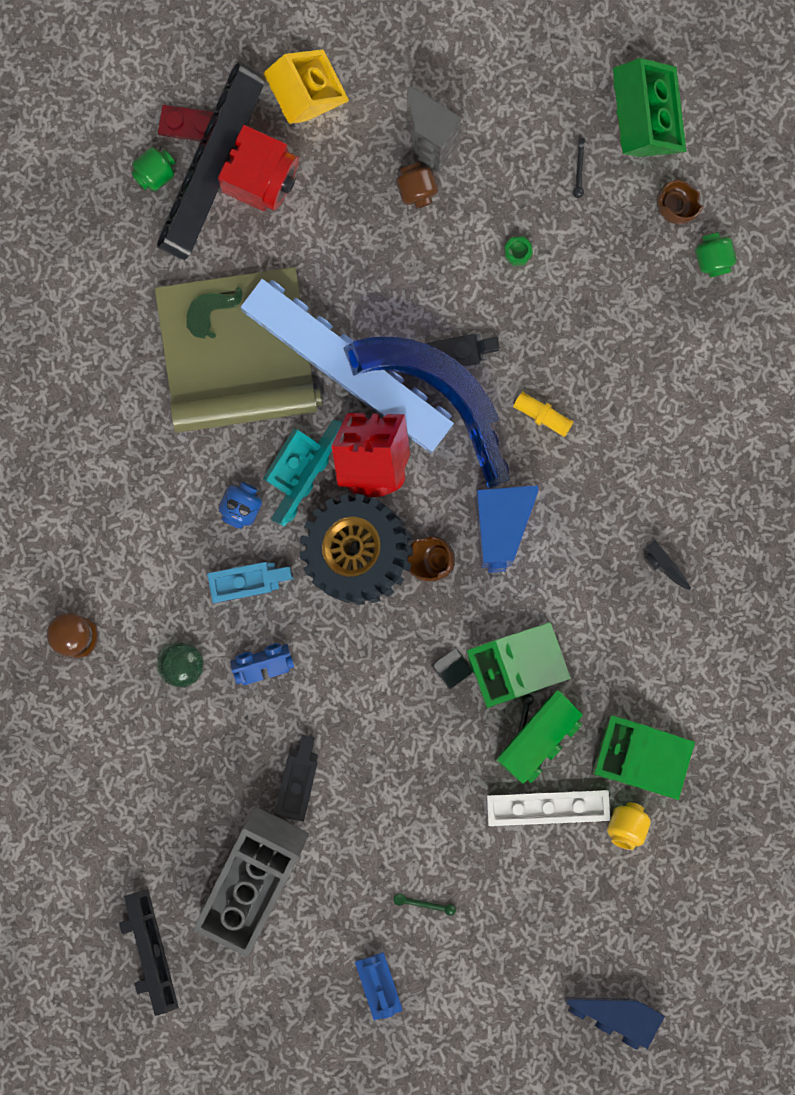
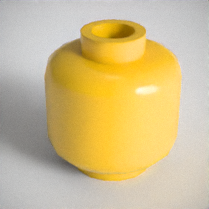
(629, 826)

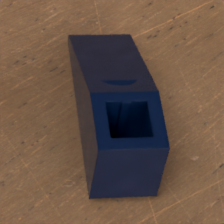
(624, 1015)

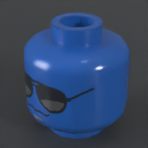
(240, 505)

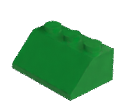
(649, 108)
(540, 738)

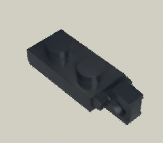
(467, 349)
(297, 781)

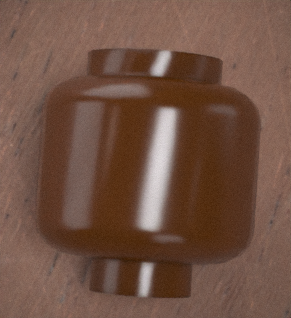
(417, 185)

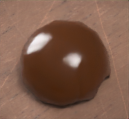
(669, 198)
(431, 559)

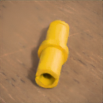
(543, 414)

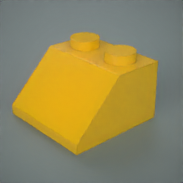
(305, 85)

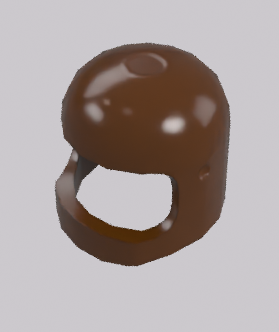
(70, 635)

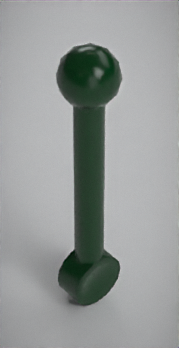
(399, 899)

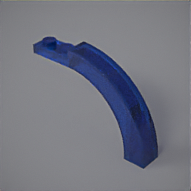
(447, 377)

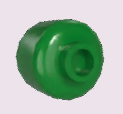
(153, 169)
(715, 255)

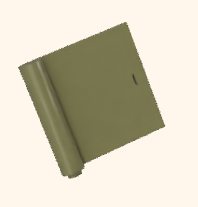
(241, 371)

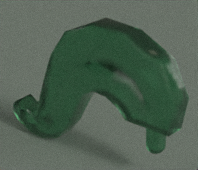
(200, 310)

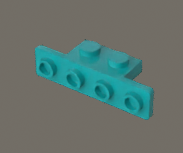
(297, 467)

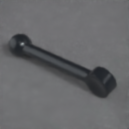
(578, 192)
(527, 701)

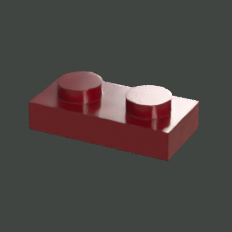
(183, 122)

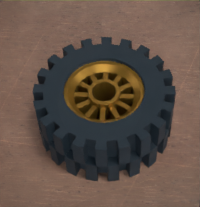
(386, 562)

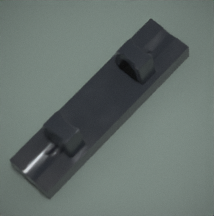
(151, 952)

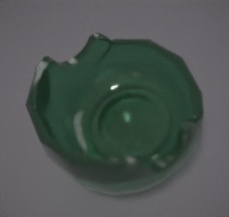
(179, 665)

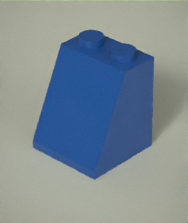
(501, 524)

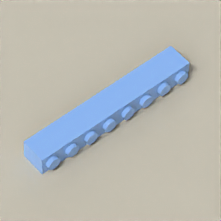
(324, 350)

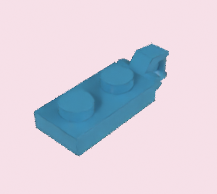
(246, 581)

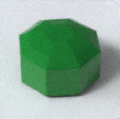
(518, 251)

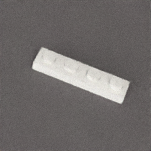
(548, 808)

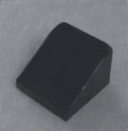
(452, 669)

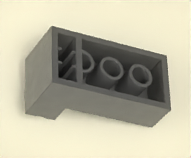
(251, 881)

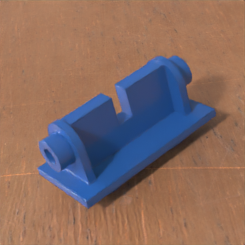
(249, 665)
(378, 986)

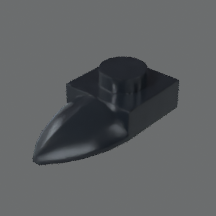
(658, 559)

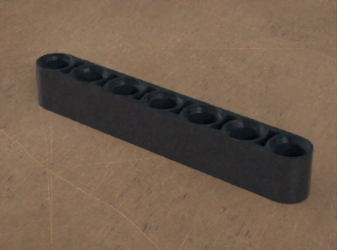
(201, 180)

